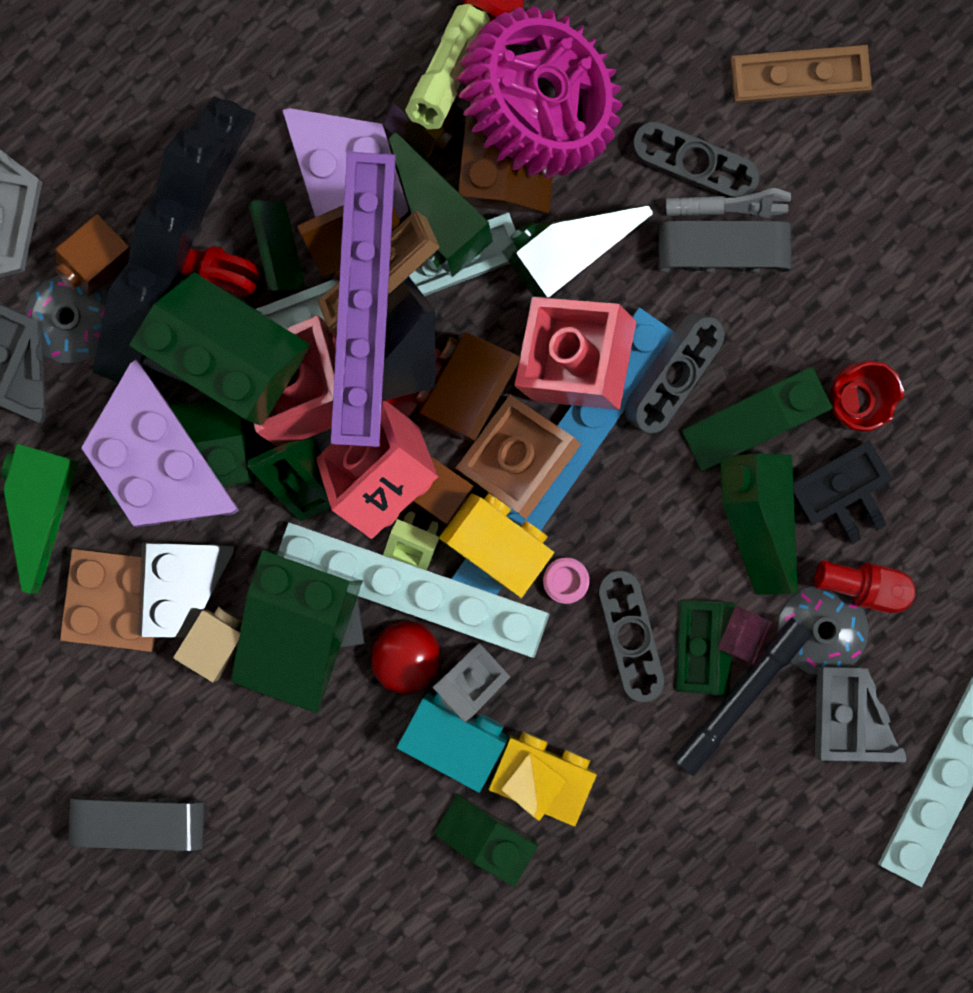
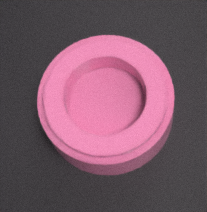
(566, 580)

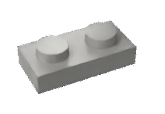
(471, 683)

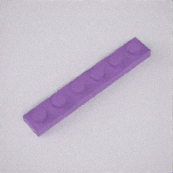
(363, 299)

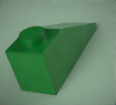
(35, 503)

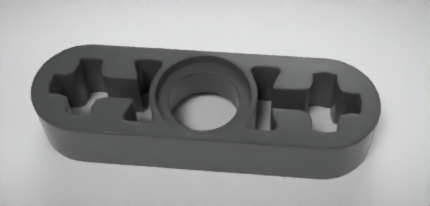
(712, 152)
(693, 368)
(629, 672)

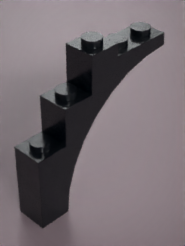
(167, 227)

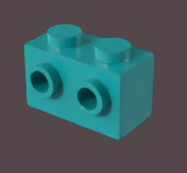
(450, 745)

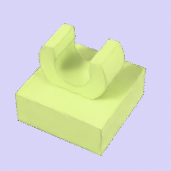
(412, 543)

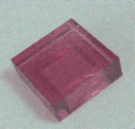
(744, 635)

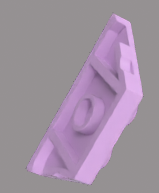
(322, 149)
(151, 458)

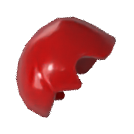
(881, 387)
(405, 657)

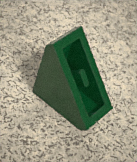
(293, 477)

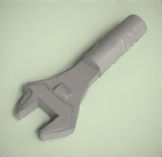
(756, 204)

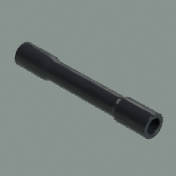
(775, 657)

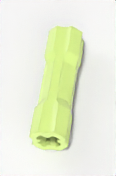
(440, 84)

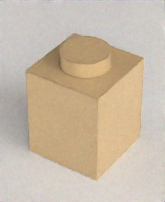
(210, 643)

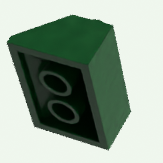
(221, 347)
(219, 438)

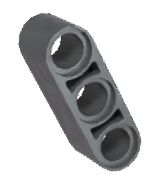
(724, 244)
(136, 825)

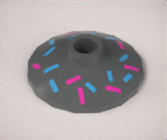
(73, 341)
(849, 625)

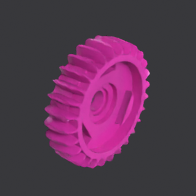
(515, 111)

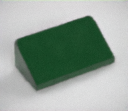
(277, 247)
(699, 661)

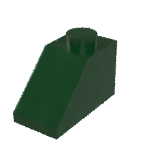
(486, 840)

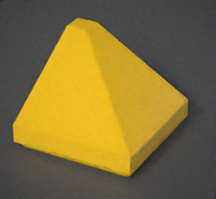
(534, 786)

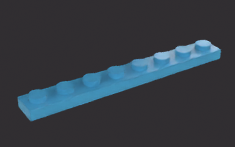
(590, 428)

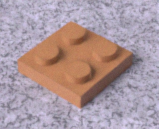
(518, 456)
(104, 601)

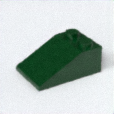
(293, 628)

